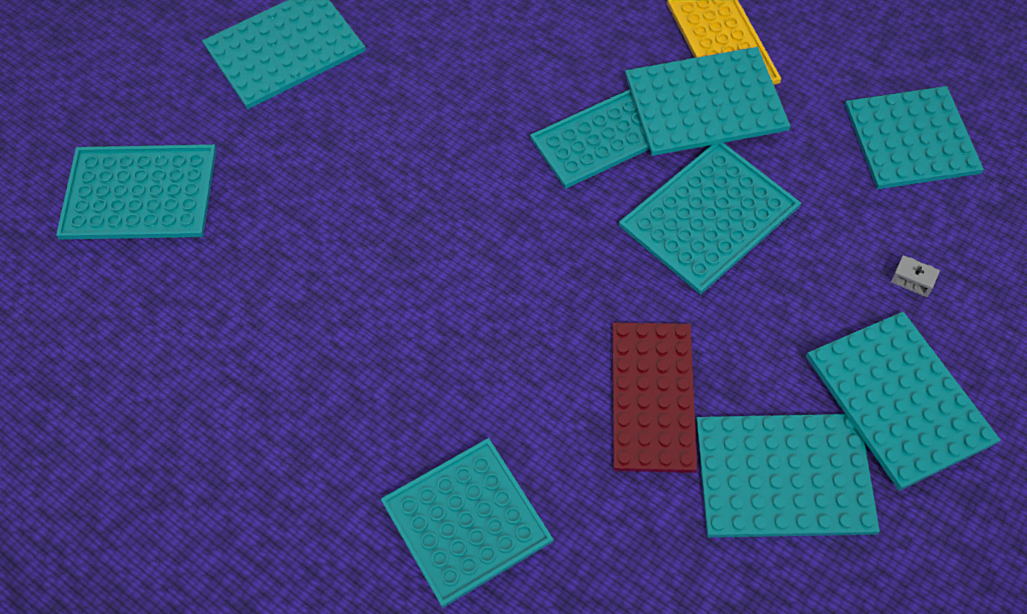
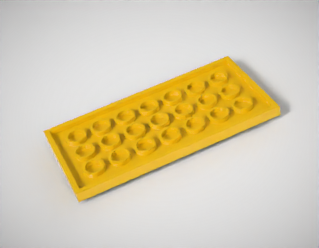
(717, 28)

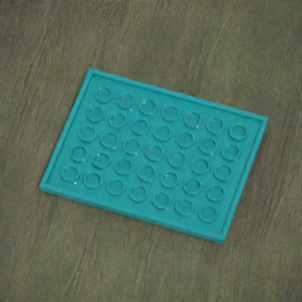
(282, 48)
(706, 101)
(138, 192)
(709, 216)
(902, 400)
(785, 476)

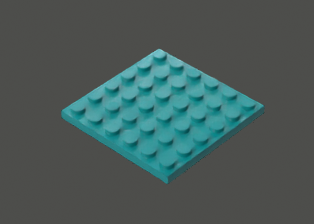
(913, 137)
(466, 522)

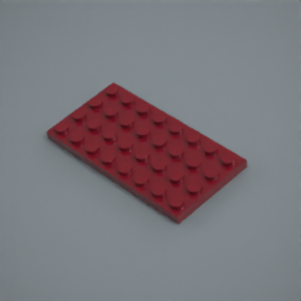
(653, 398)

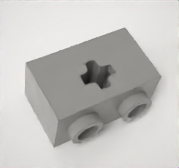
(915, 276)

